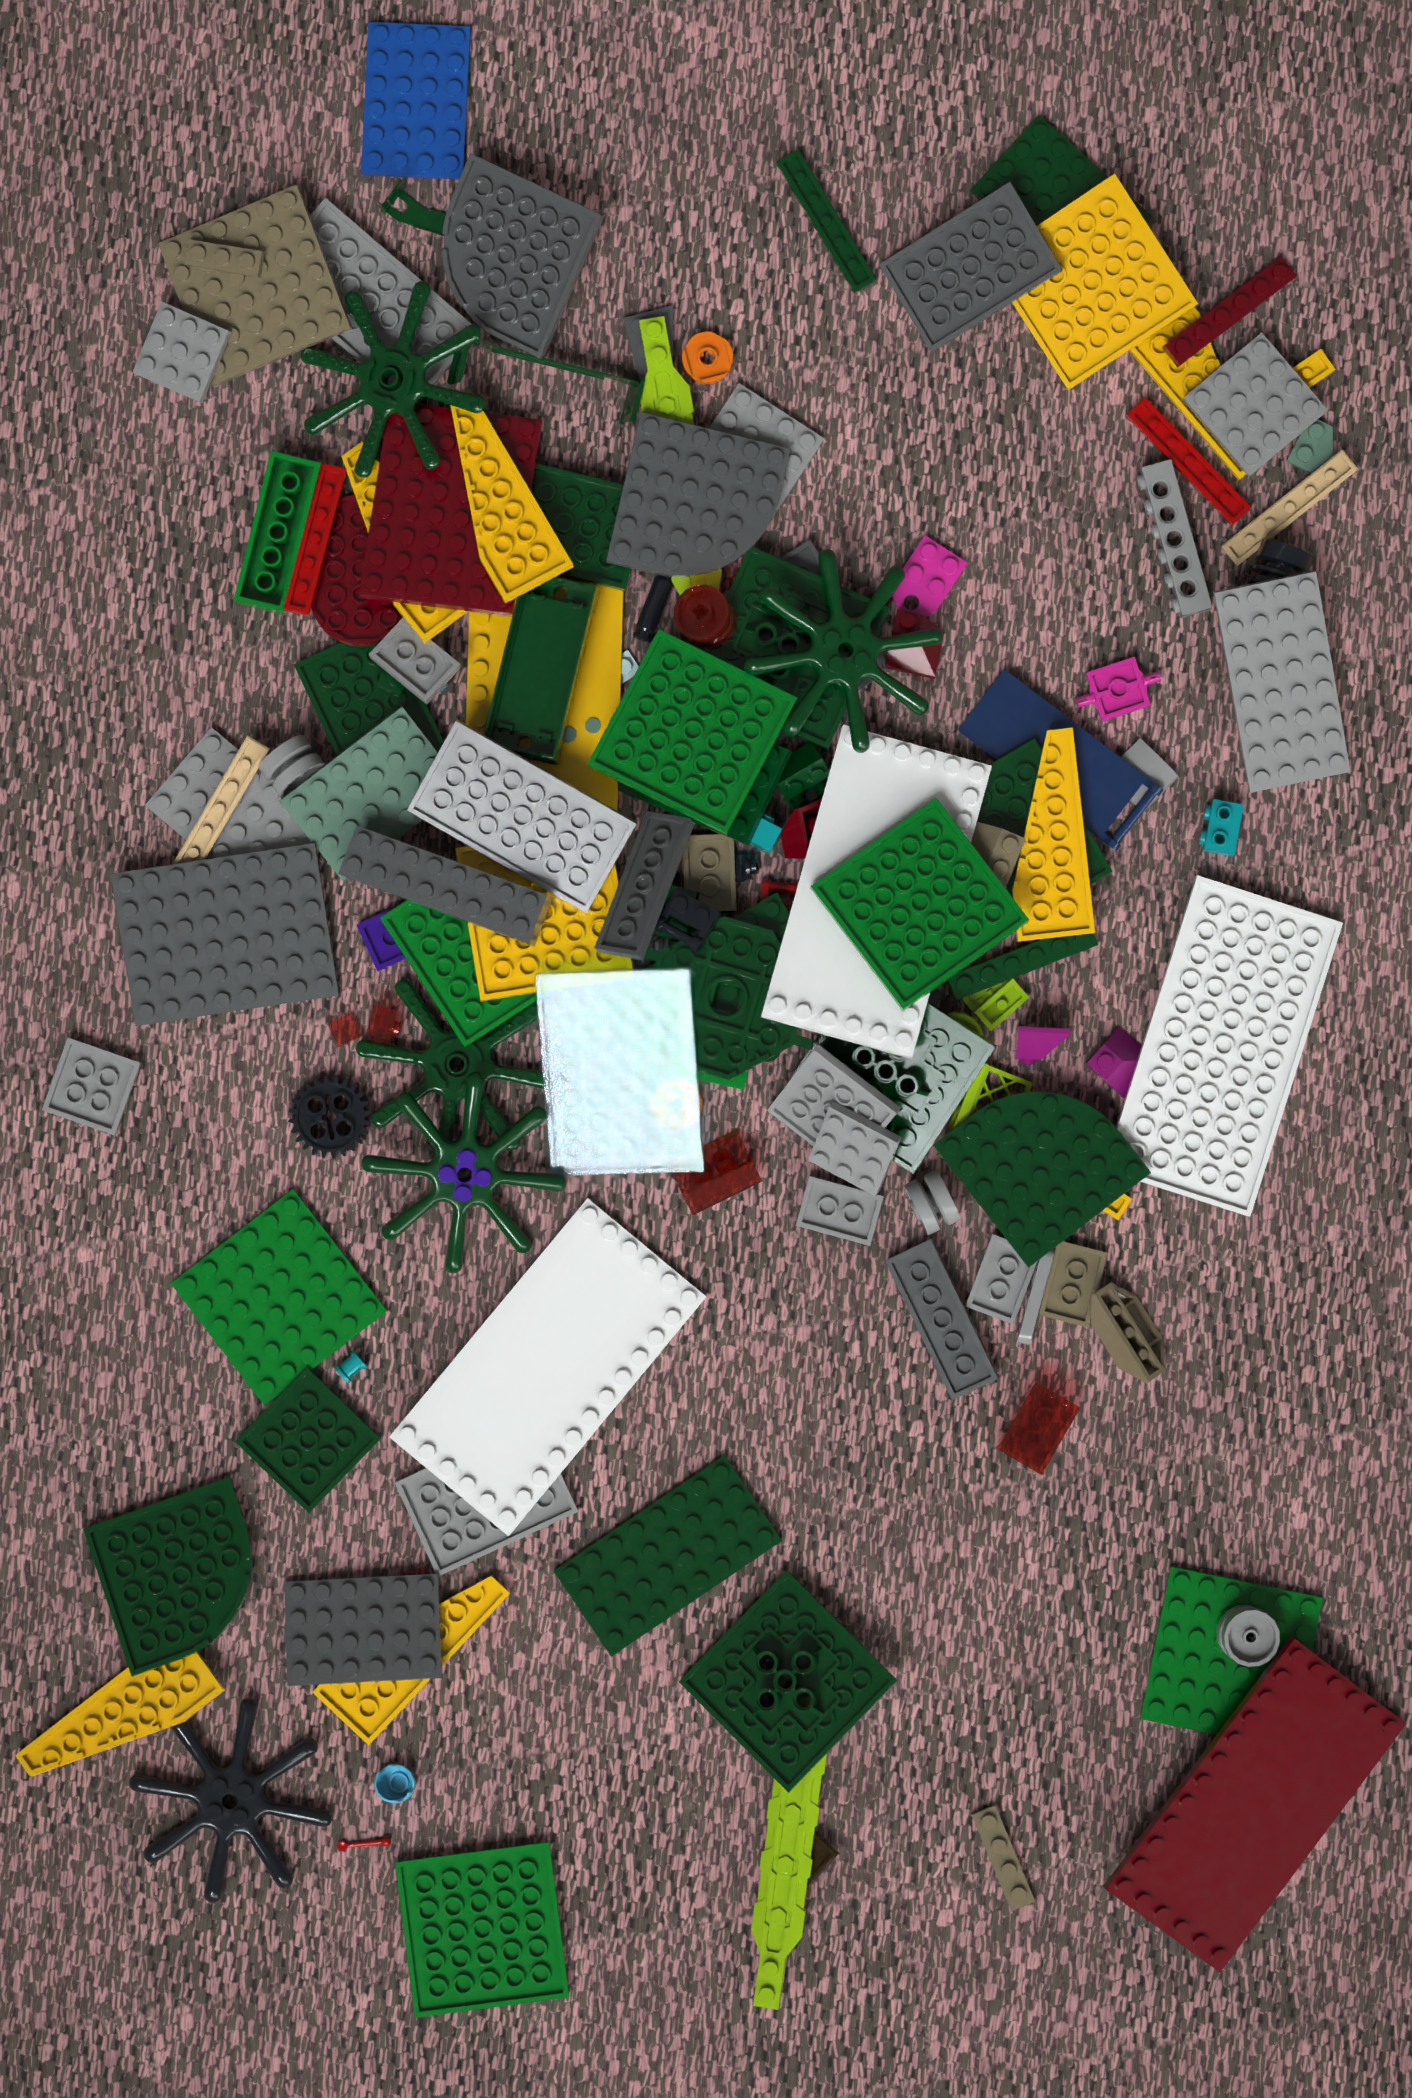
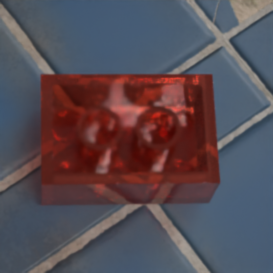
(1037, 1427)

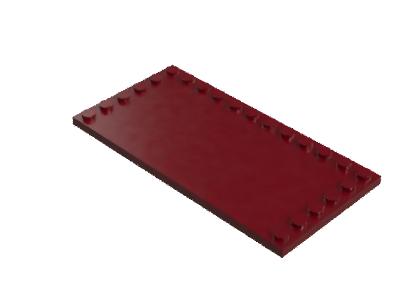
(1254, 1804)

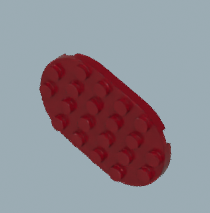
(337, 598)

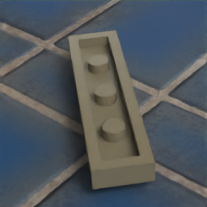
(1003, 1857)

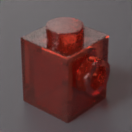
(383, 1024)

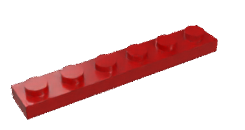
(1188, 461)
(315, 540)

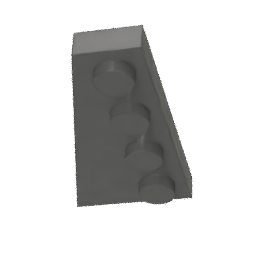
(635, 338)

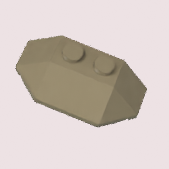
(1127, 1332)

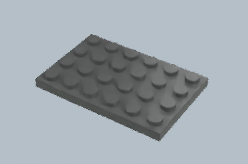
(971, 267)
(363, 1630)

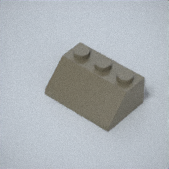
(998, 849)

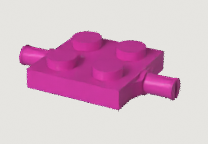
(1118, 689)

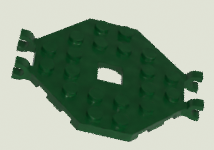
(744, 959)

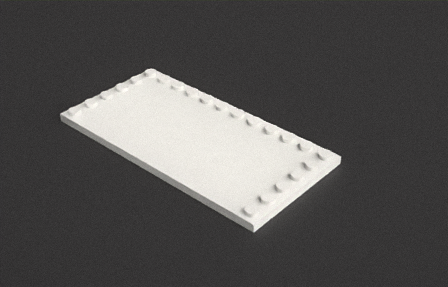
(818, 973)
(1225, 1042)
(547, 1367)

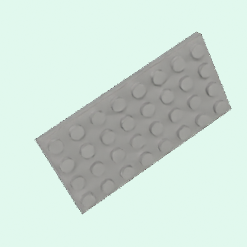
(386, 288)
(1282, 681)
(522, 816)

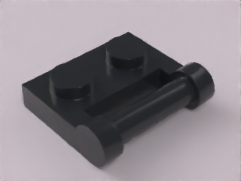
(691, 913)

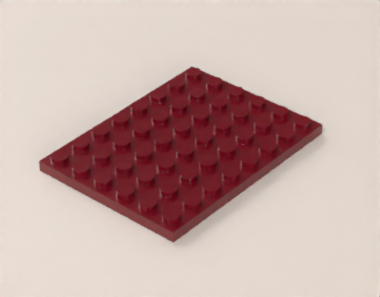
(422, 522)

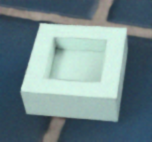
(628, 666)

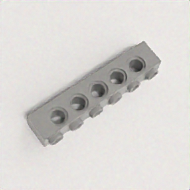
(1164, 474)

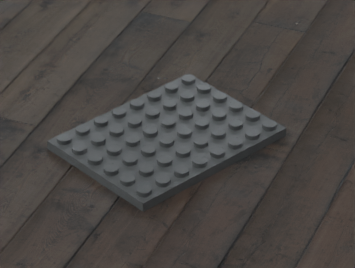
(225, 934)

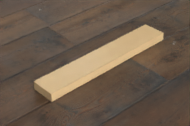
(1289, 507)
(223, 801)

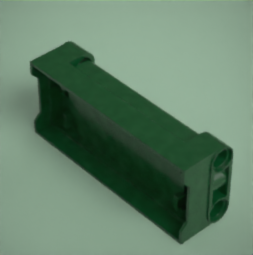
(541, 668)

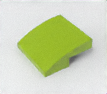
(996, 1002)

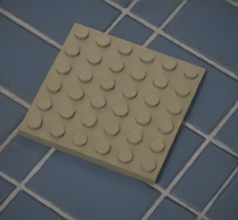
(268, 315)

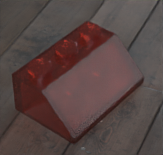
(725, 1174)

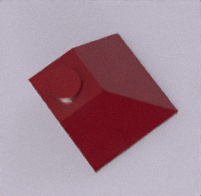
(916, 660)
(799, 830)

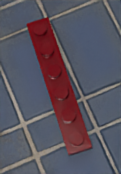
(1229, 311)

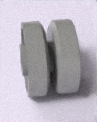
(290, 764)
(929, 1203)
(1261, 1642)

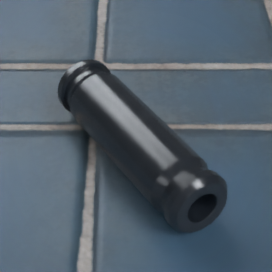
(653, 608)

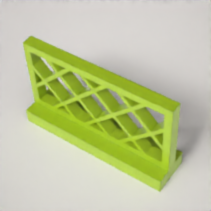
(968, 1103)

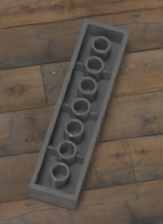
(445, 885)

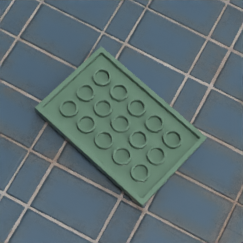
(364, 787)

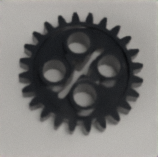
(306, 1119)

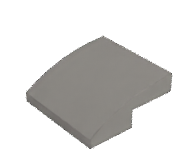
(1150, 765)

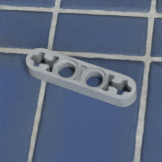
(1034, 1298)

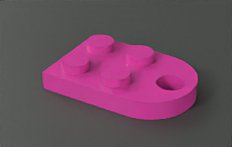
(928, 577)

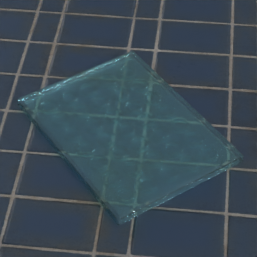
(620, 1071)

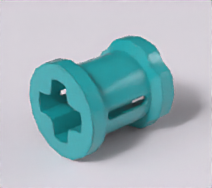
(350, 1366)

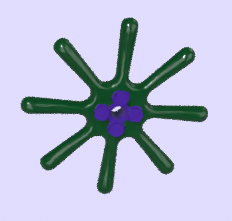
(458, 1154)

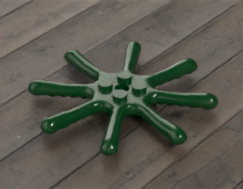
(404, 391)
(862, 646)
(436, 1065)

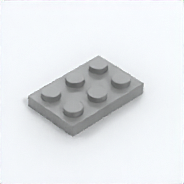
(416, 665)
(839, 1211)
(1000, 1281)

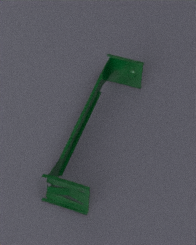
(415, 214)
(633, 394)

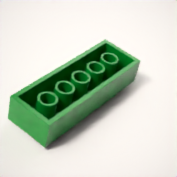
(276, 532)

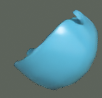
(395, 1783)

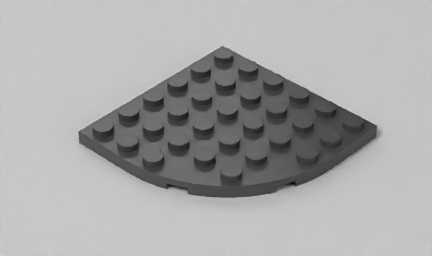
(514, 253)
(693, 498)

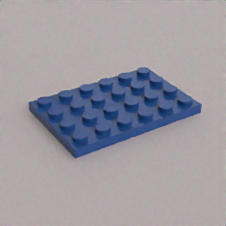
(415, 100)

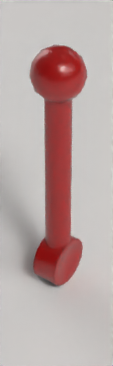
(343, 1845)

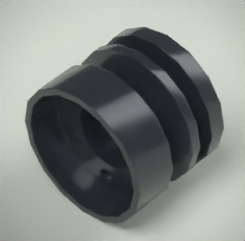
(1280, 561)

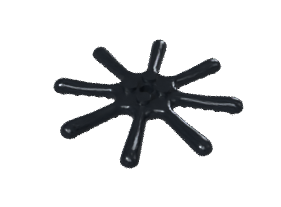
(228, 1820)

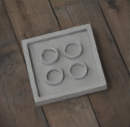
(182, 352)
(91, 1086)
(854, 1148)

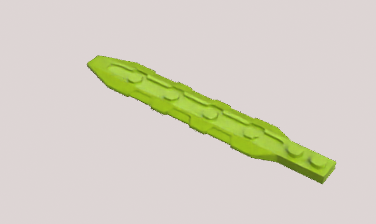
(668, 397)
(784, 1879)

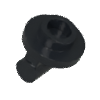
(745, 867)

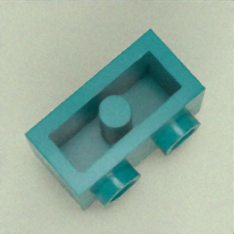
(1221, 828)
(766, 835)

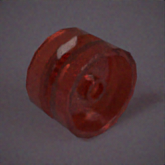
(704, 630)

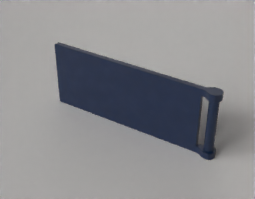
(1015, 714)

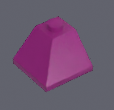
(1037, 1042)
(1116, 1061)

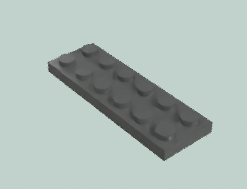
(644, 885)
(942, 1319)

